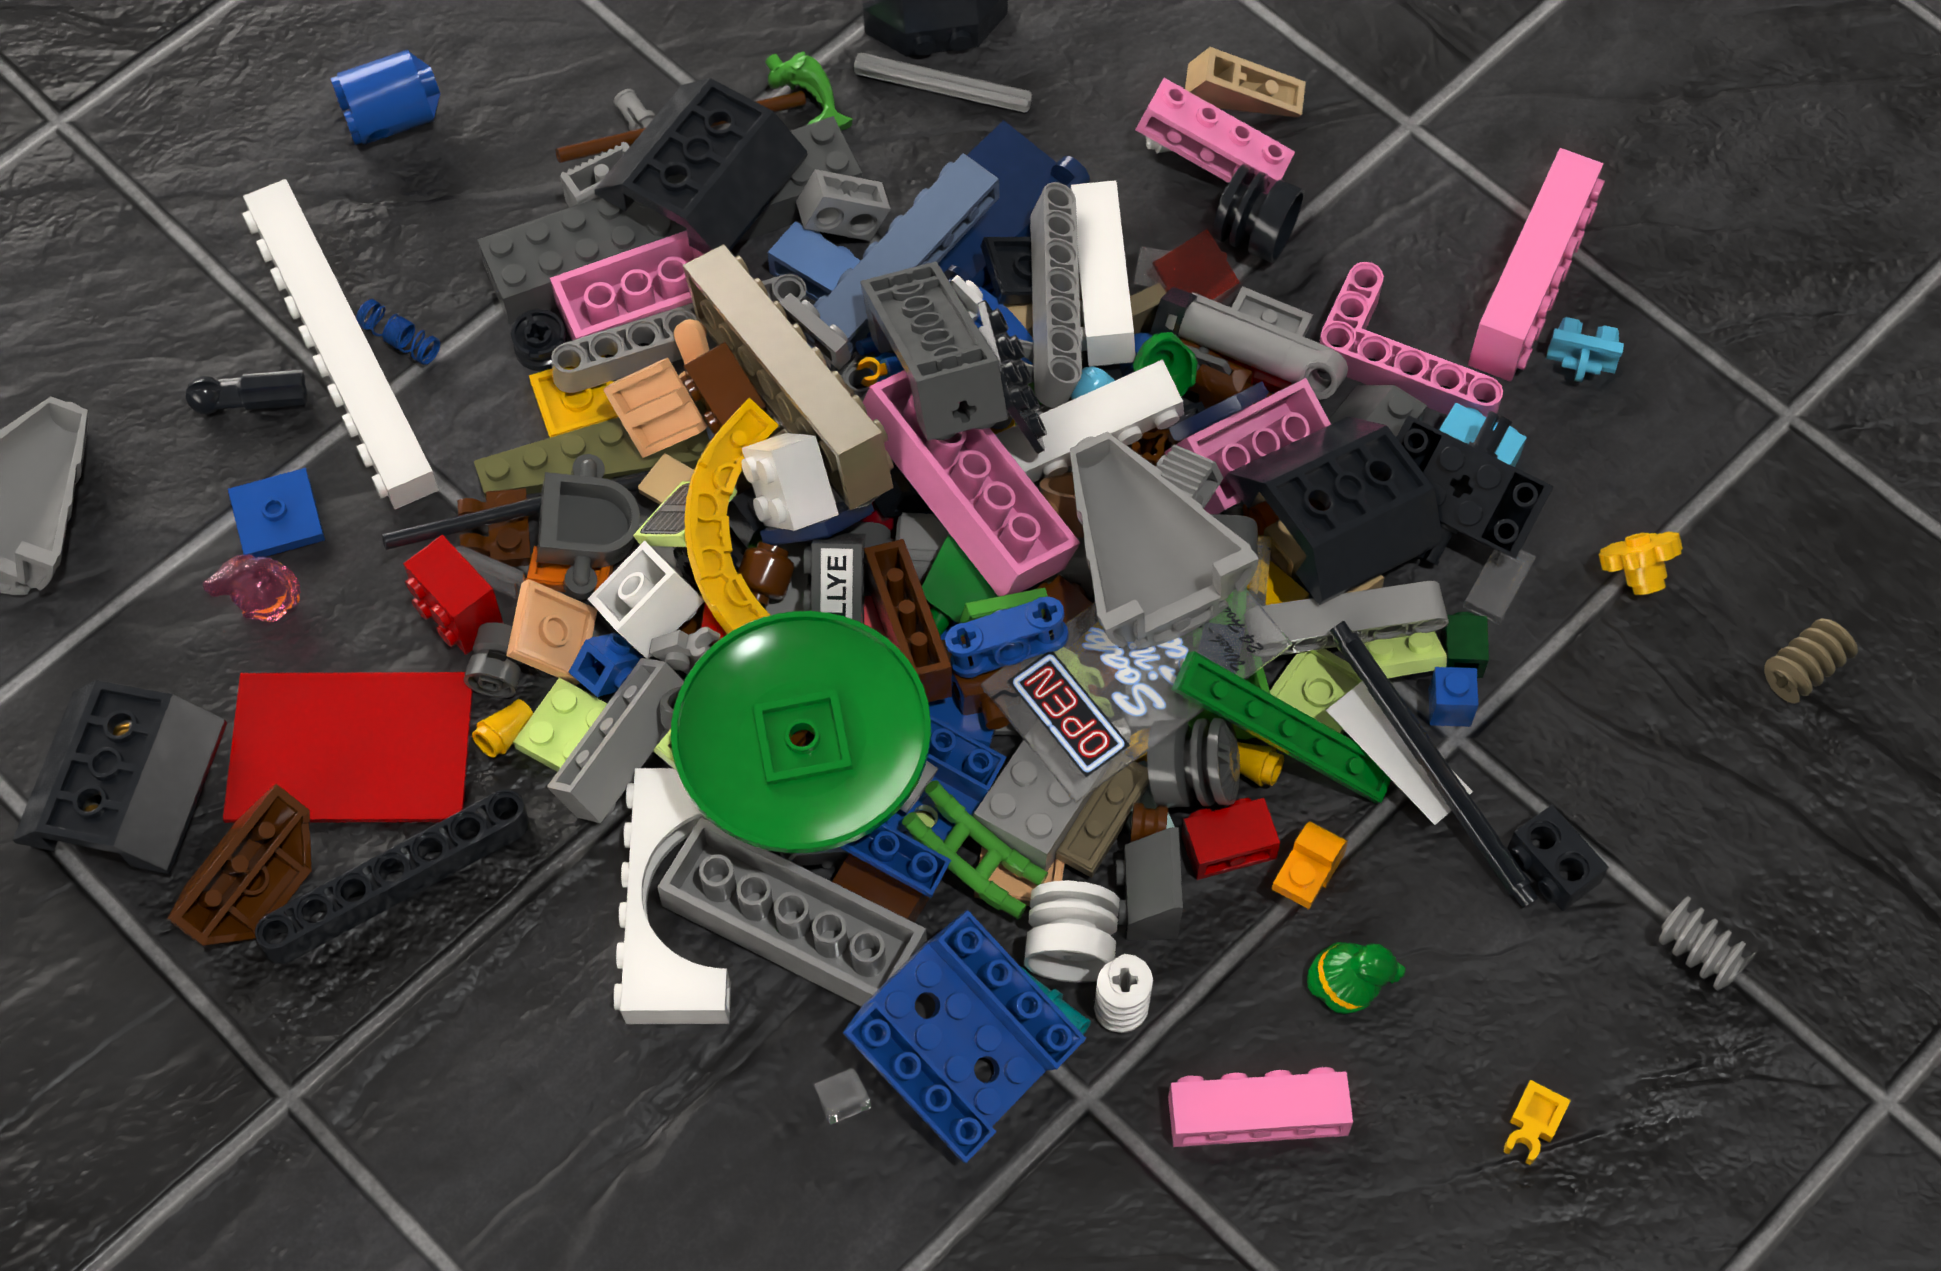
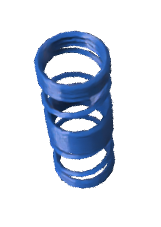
(397, 332)

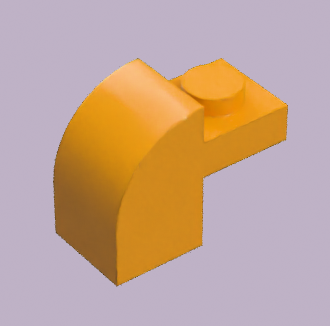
(1310, 864)

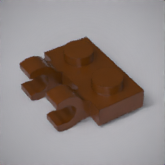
(508, 539)

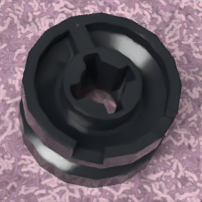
(525, 333)

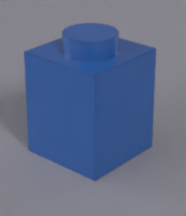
(1453, 696)

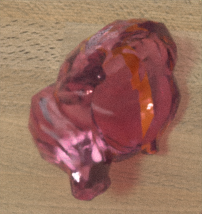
(257, 586)

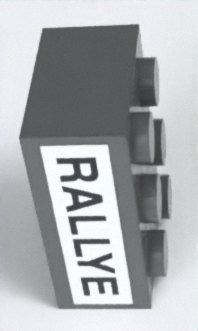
(836, 575)

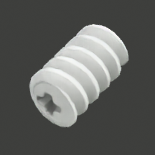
(1123, 993)

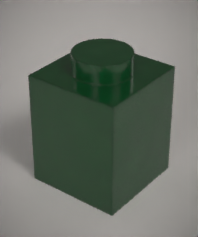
(1466, 641)

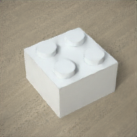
(789, 481)
(645, 598)

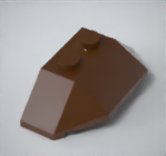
(248, 872)

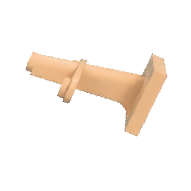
(654, 399)

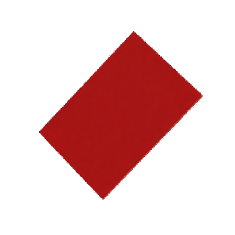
(352, 744)

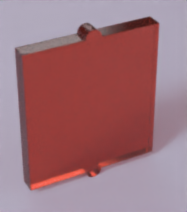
(1197, 267)

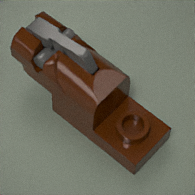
(1217, 377)

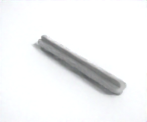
(943, 82)

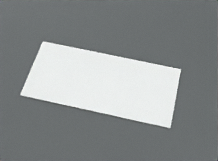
(1374, 733)

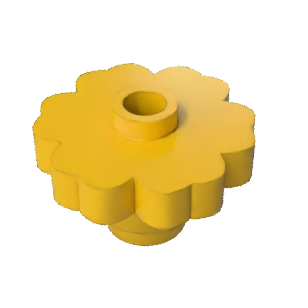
(1642, 559)

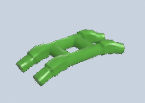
(996, 853)

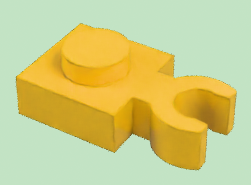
(1537, 1116)

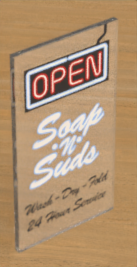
(1107, 704)

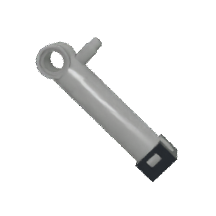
(1248, 343)

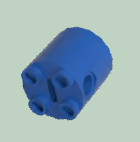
(387, 96)

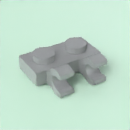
(828, 339)
(682, 650)

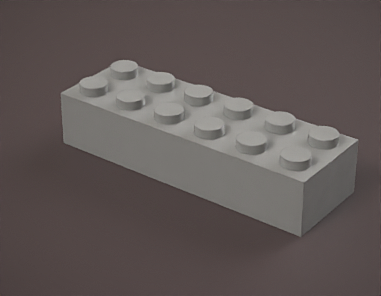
(788, 914)

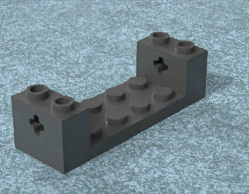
(939, 349)

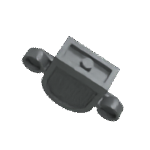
(585, 523)

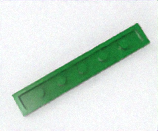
(1280, 725)

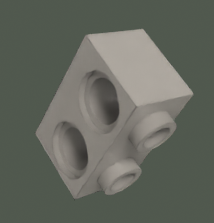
(842, 205)

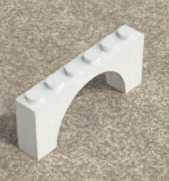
(655, 980)

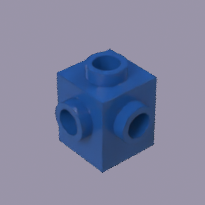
(604, 663)

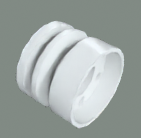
(1071, 930)

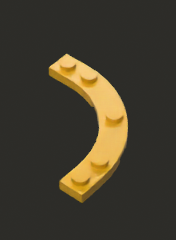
(707, 519)

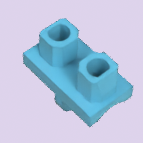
(1584, 351)

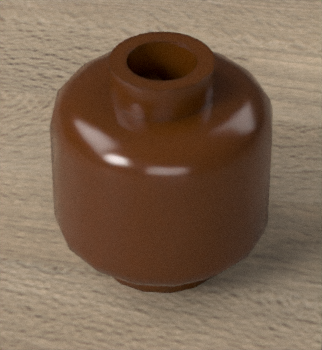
(766, 572)

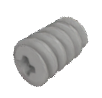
(1704, 945)

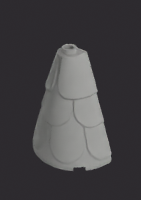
(37, 487)
(1150, 547)

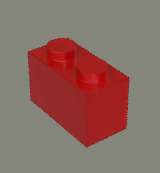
(1230, 837)

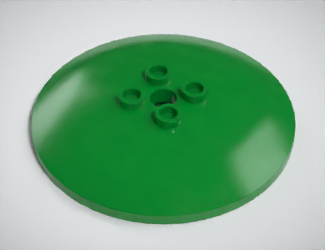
(789, 677)

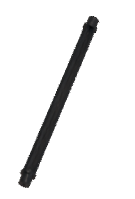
(1434, 764)

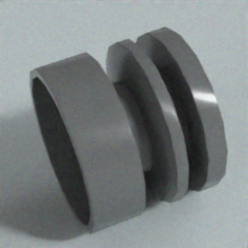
(1196, 763)

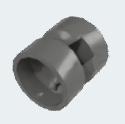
(490, 669)

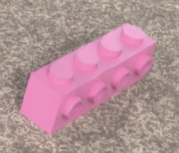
(1210, 135)

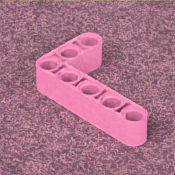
(1396, 358)

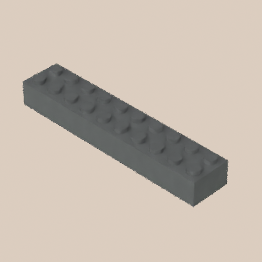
(531, 253)

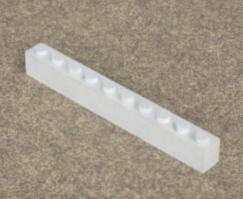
(340, 346)

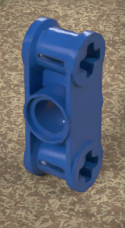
(1007, 637)

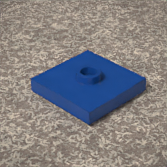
(276, 514)

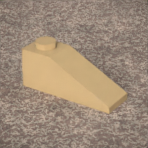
(1243, 85)

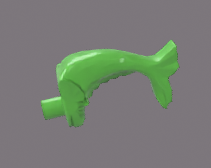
(807, 74)

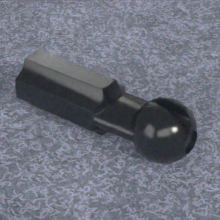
(250, 391)

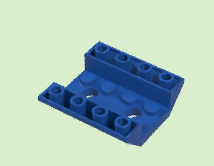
(965, 772)
(981, 1010)

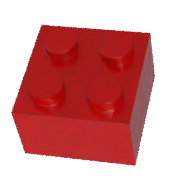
(451, 593)

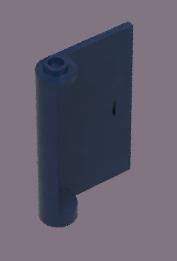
(1022, 177)

